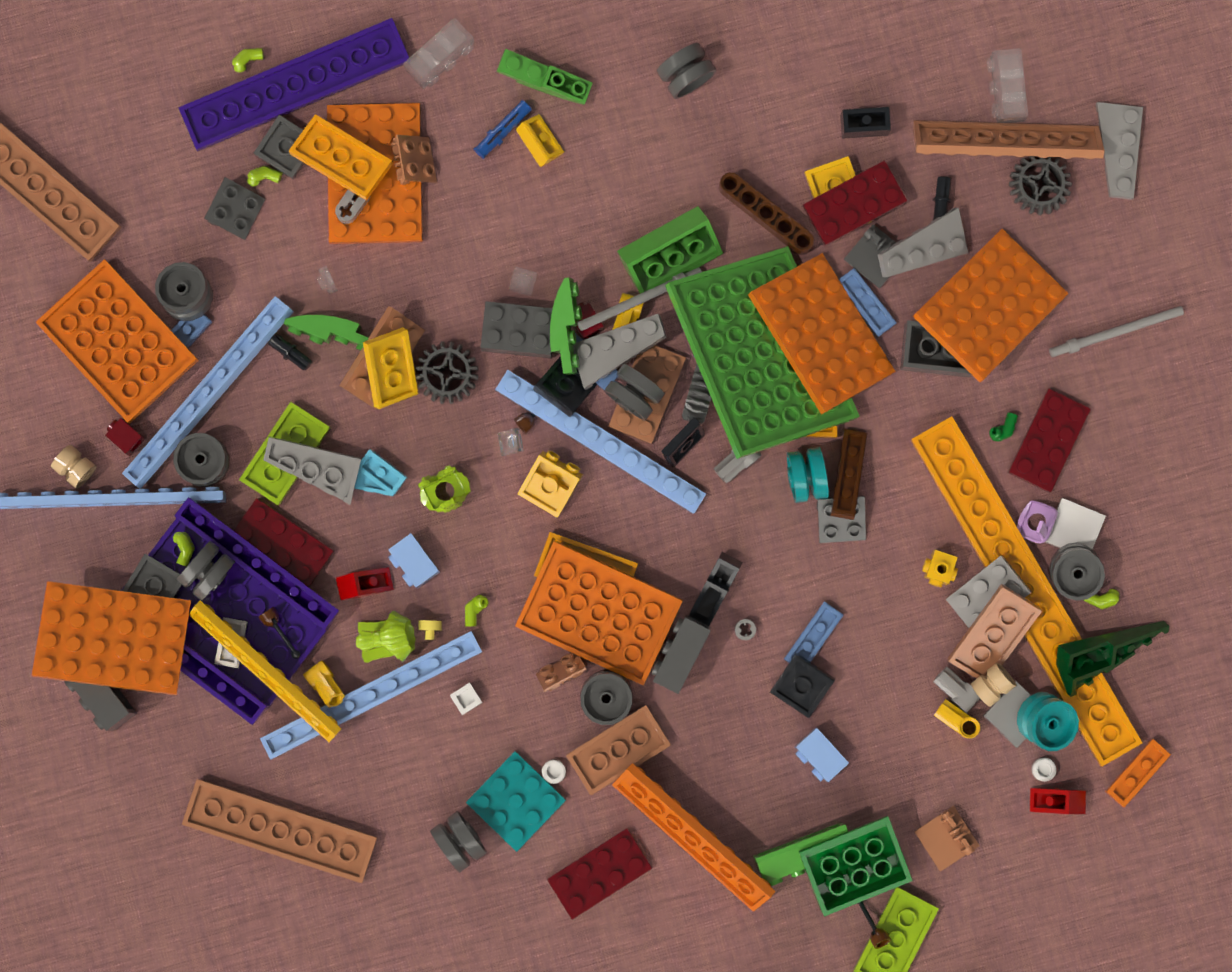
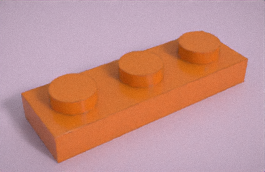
(1137, 773)

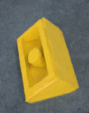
(539, 140)

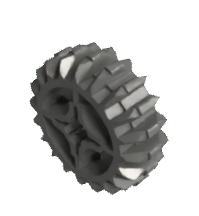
(1050, 186)
(458, 375)
(697, 399)

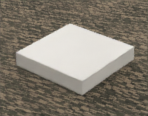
(1075, 525)

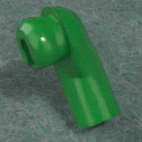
(1006, 430)

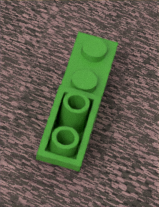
(544, 78)
(563, 317)
(323, 327)

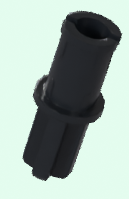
(942, 196)
(289, 352)

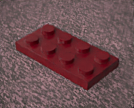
(854, 203)
(1049, 440)
(283, 542)
(599, 873)

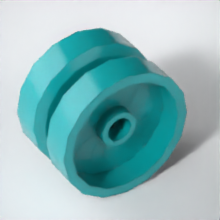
(805, 475)
(1047, 721)

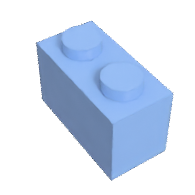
(413, 561)
(821, 755)

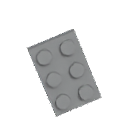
(977, 592)

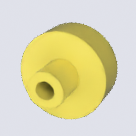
(429, 628)

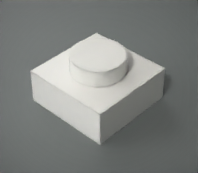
(466, 698)

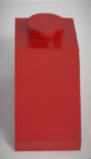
(364, 583)
(1057, 801)

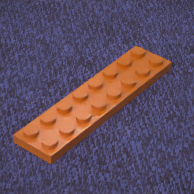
(693, 837)

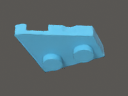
(378, 475)

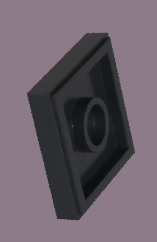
(563, 390)
(683, 442)
(802, 685)

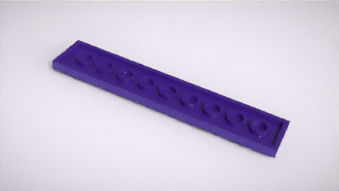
(294, 84)

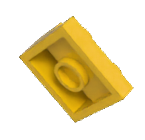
(550, 483)

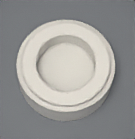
(1044, 769)
(553, 771)

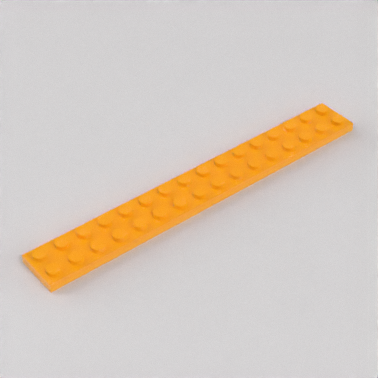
(995, 534)

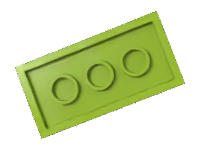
(293, 426)
(907, 923)

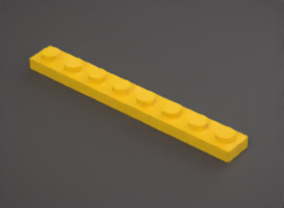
(261, 668)

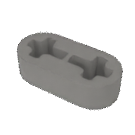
(355, 210)

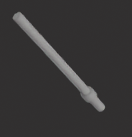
(632, 302)
(1074, 345)

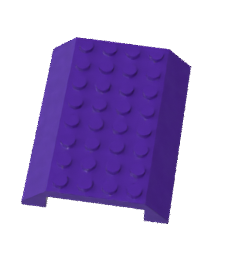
(245, 593)

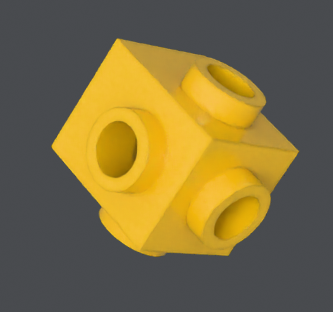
(946, 562)

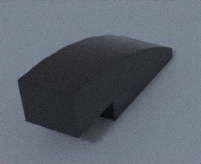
(715, 588)

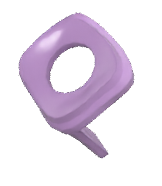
(1043, 530)

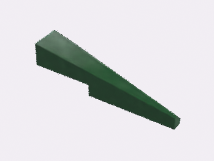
(1086, 658)

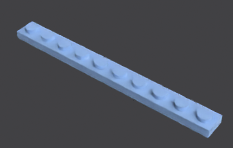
(207, 392)
(602, 443)
(116, 498)
(376, 692)

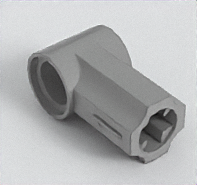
(731, 466)
(960, 692)

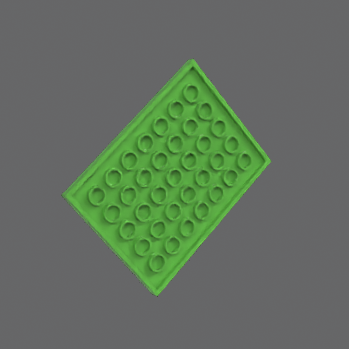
(741, 361)

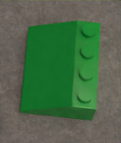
(855, 866)

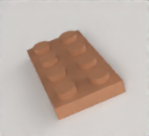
(662, 369)
(357, 378)
(994, 632)
(615, 749)

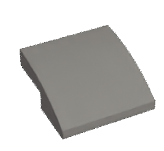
(1004, 714)

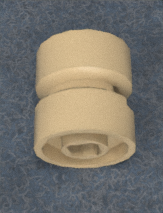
(75, 468)
(991, 686)

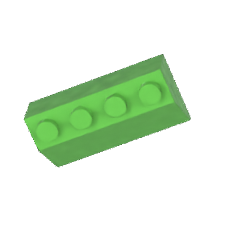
(670, 249)
(786, 858)

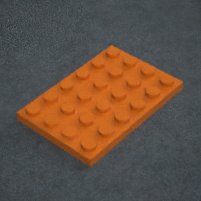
(393, 209)
(990, 305)
(821, 333)
(117, 341)
(598, 612)
(111, 638)

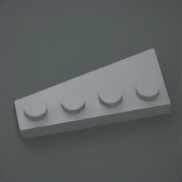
(1120, 137)
(931, 244)
(616, 347)
(320, 467)

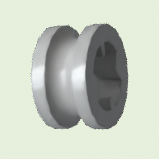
(752, 629)

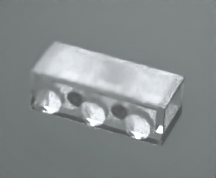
(439, 54)
(1007, 86)

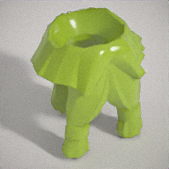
(450, 475)
(389, 637)

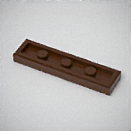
(849, 474)

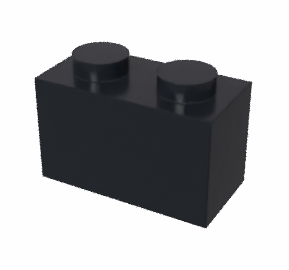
(865, 122)

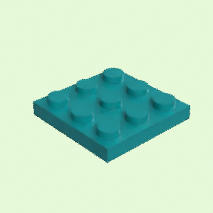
(515, 801)

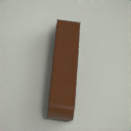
(770, 224)

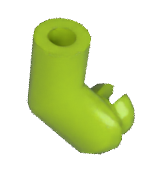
(245, 56)
(261, 173)
(186, 547)
(1104, 601)
(472, 608)

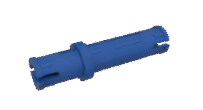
(483, 148)

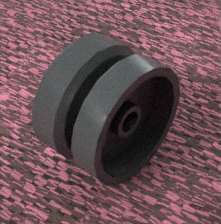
(686, 70)
(184, 291)
(634, 392)
(189, 467)
(1073, 558)
(207, 571)
(606, 683)
(461, 839)

